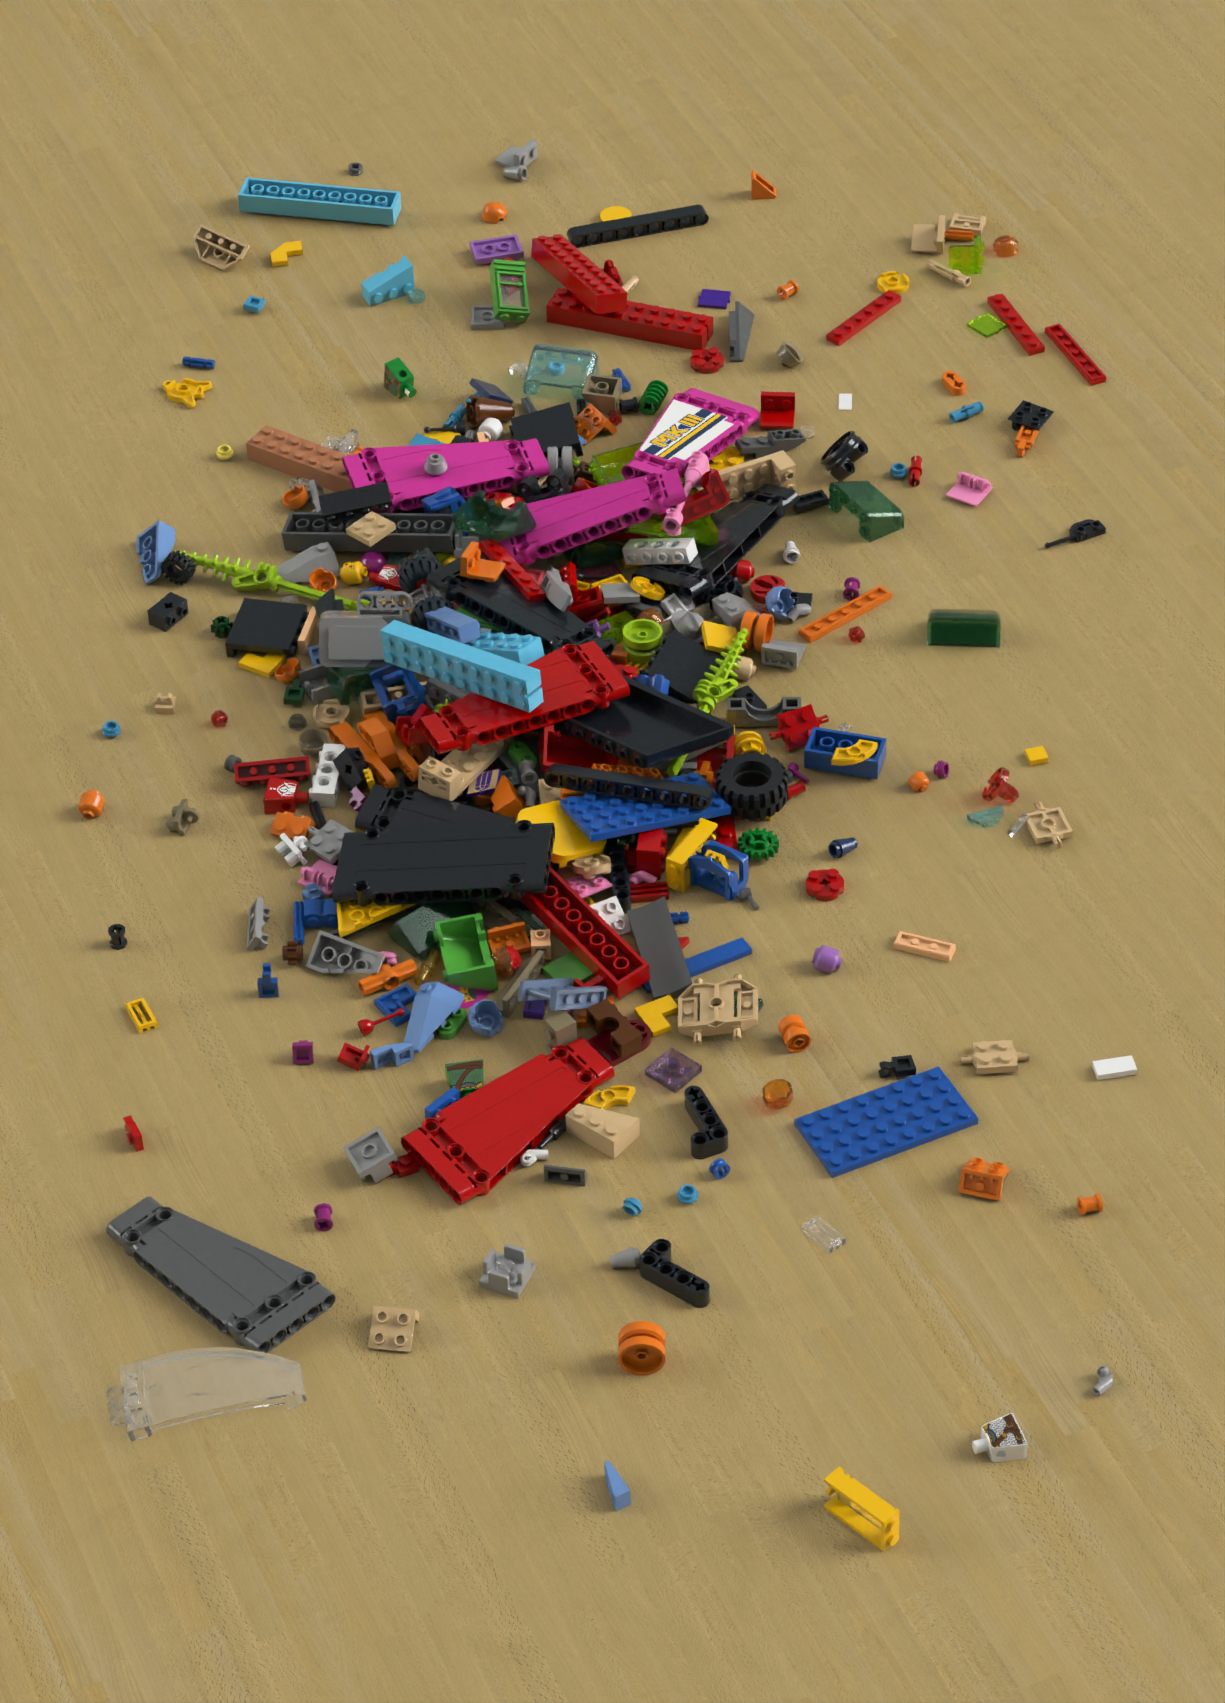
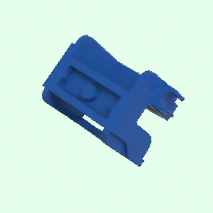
(441, 499)
(398, 707)
(702, 866)

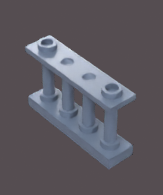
(561, 993)

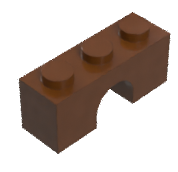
(624, 1038)

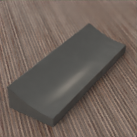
(660, 948)

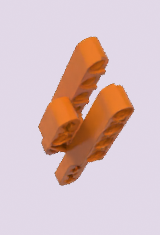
(387, 747)

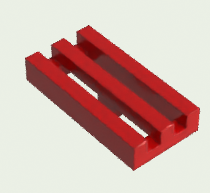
(648, 892)

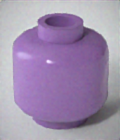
(826, 959)

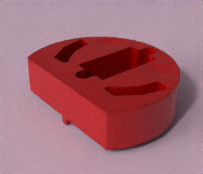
(762, 585)

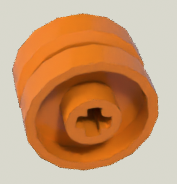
(759, 629)
(641, 1348)

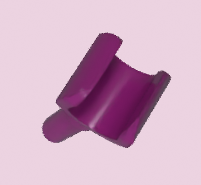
(793, 767)

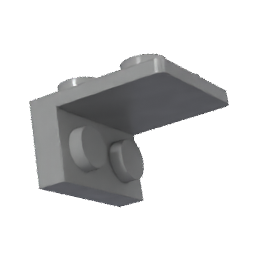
(782, 653)

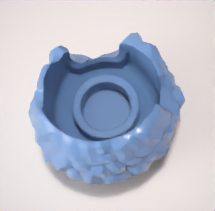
(779, 602)
(485, 1018)

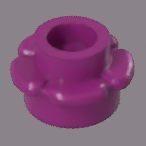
(941, 769)

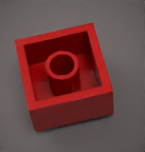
(651, 852)

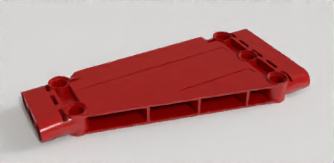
(571, 682)
(487, 1132)

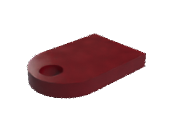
(601, 1043)

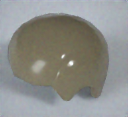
(312, 741)

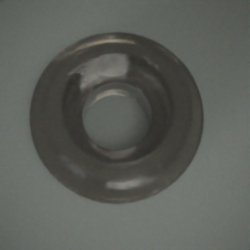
(297, 722)

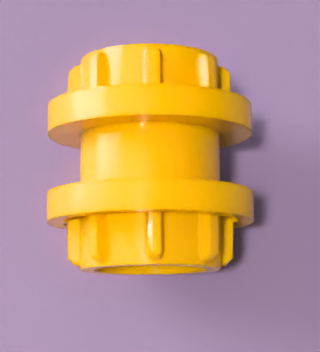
(749, 742)

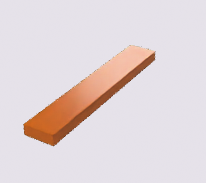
(845, 614)

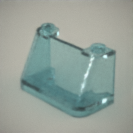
(560, 368)

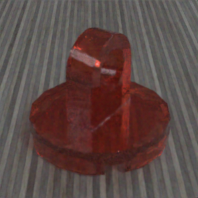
(1000, 787)

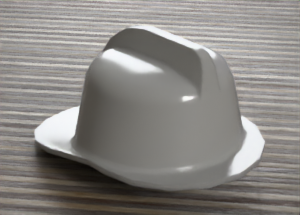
(688, 624)

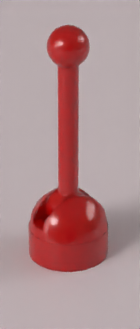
(366, 1026)

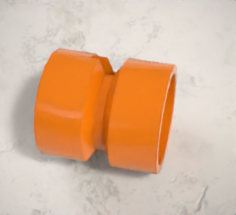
(794, 1033)

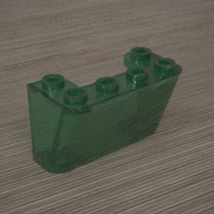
(874, 510)

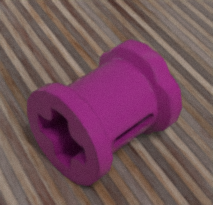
(855, 585)
(323, 1217)

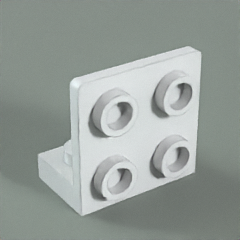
(612, 913)

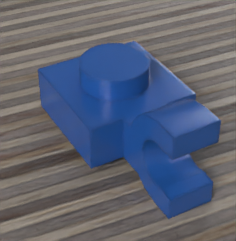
(267, 986)

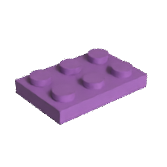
(496, 248)

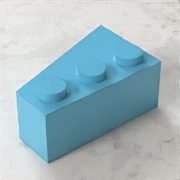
(389, 284)

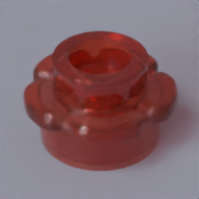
(615, 417)
(856, 634)
(219, 718)

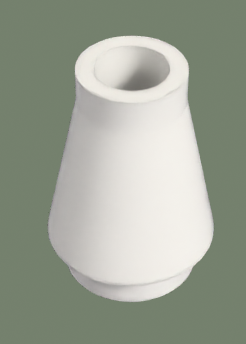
(791, 553)

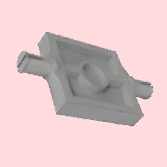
(327, 841)

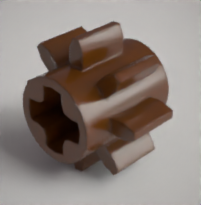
(292, 952)

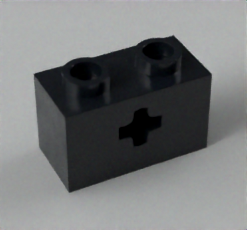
(168, 611)
(350, 766)

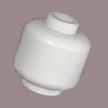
(492, 429)

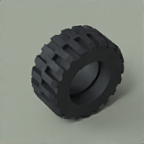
(752, 770)

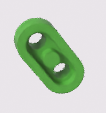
(519, 751)
(453, 1025)

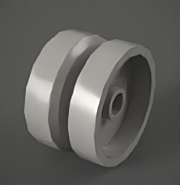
(564, 462)

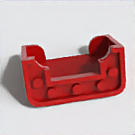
(705, 501)
(568, 750)

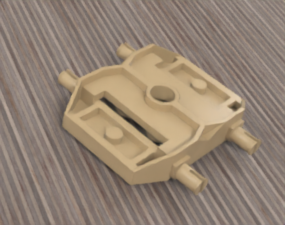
(717, 1019)

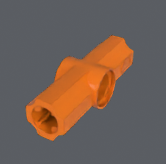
(388, 977)

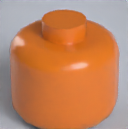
(918, 781)

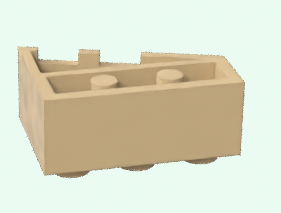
(602, 1128)

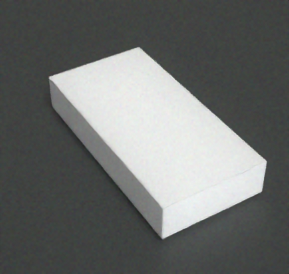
(1114, 1067)

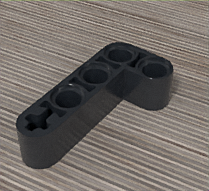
(712, 1133)
(659, 1270)

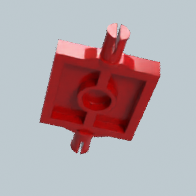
(796, 726)

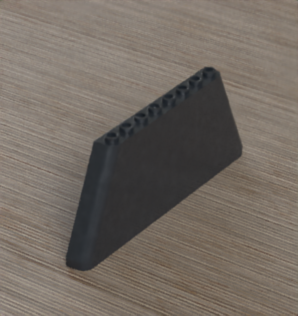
(647, 727)

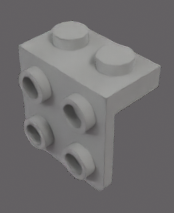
(519, 156)

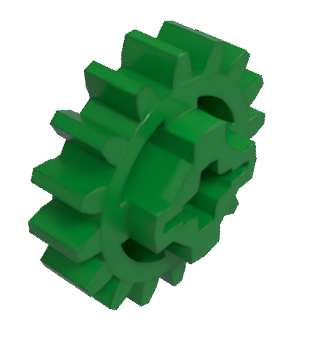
(758, 844)

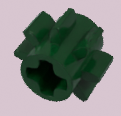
(221, 626)

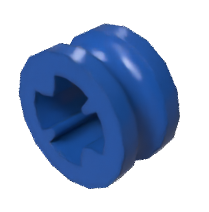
(719, 1168)

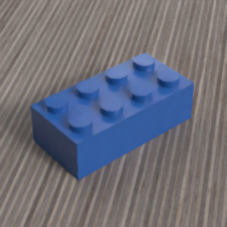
(823, 744)

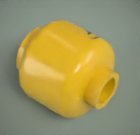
(353, 573)

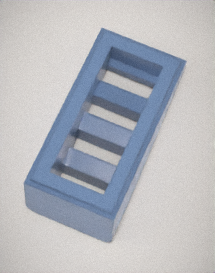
(618, 1489)

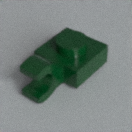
(295, 694)

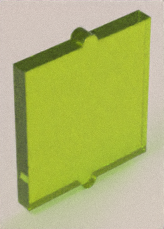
(986, 325)

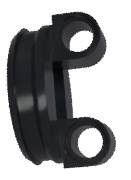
(841, 453)
(549, 490)

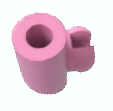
(641, 876)
(390, 957)

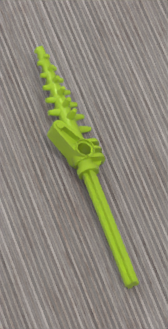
(249, 579)
(712, 692)

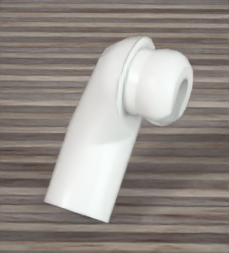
(532, 1156)

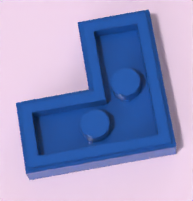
(393, 1001)

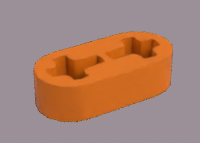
(953, 383)

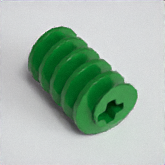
(653, 397)

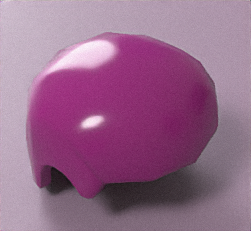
(373, 561)

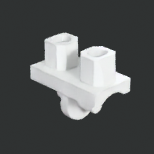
(295, 847)

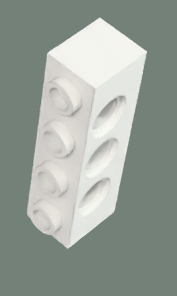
(660, 551)
(327, 778)

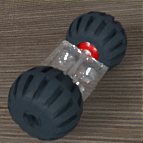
(422, 596)

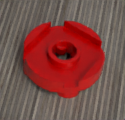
(712, 355)
(833, 880)

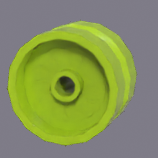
(642, 639)

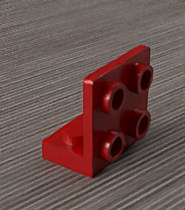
(777, 410)
(717, 755)

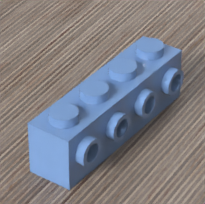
(453, 625)

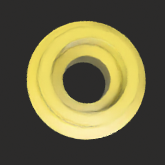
(224, 452)

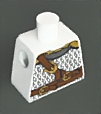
(1002, 1440)

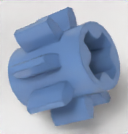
(312, 892)

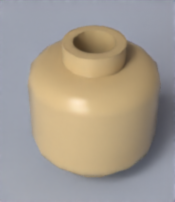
(745, 670)

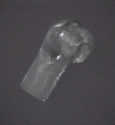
(299, 481)

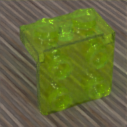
(967, 258)

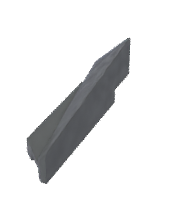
(739, 331)

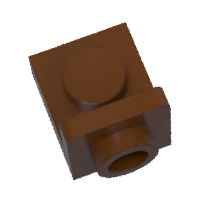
(583, 472)

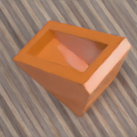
(761, 188)

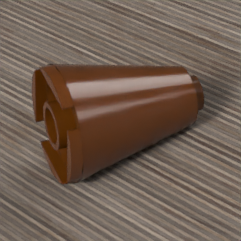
(483, 408)

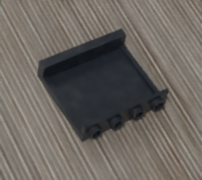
(550, 426)
(267, 627)
(682, 664)

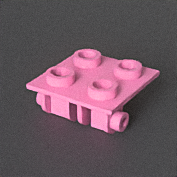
(970, 489)
(321, 873)
(586, 887)

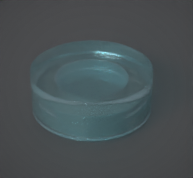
(416, 296)

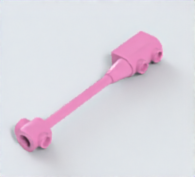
(696, 468)

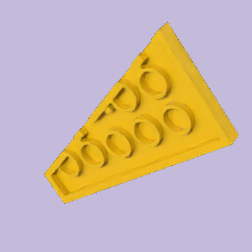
(354, 917)

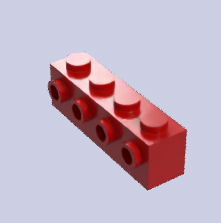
(280, 768)

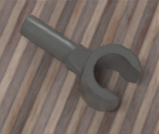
(745, 893)

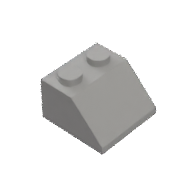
(731, 609)

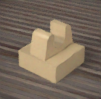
(165, 704)

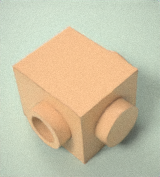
(541, 941)

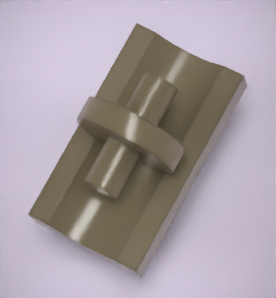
(183, 817)

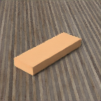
(308, 631)
(924, 946)

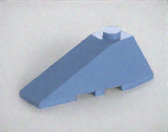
(153, 547)
(429, 1010)

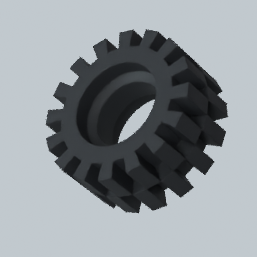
(183, 562)

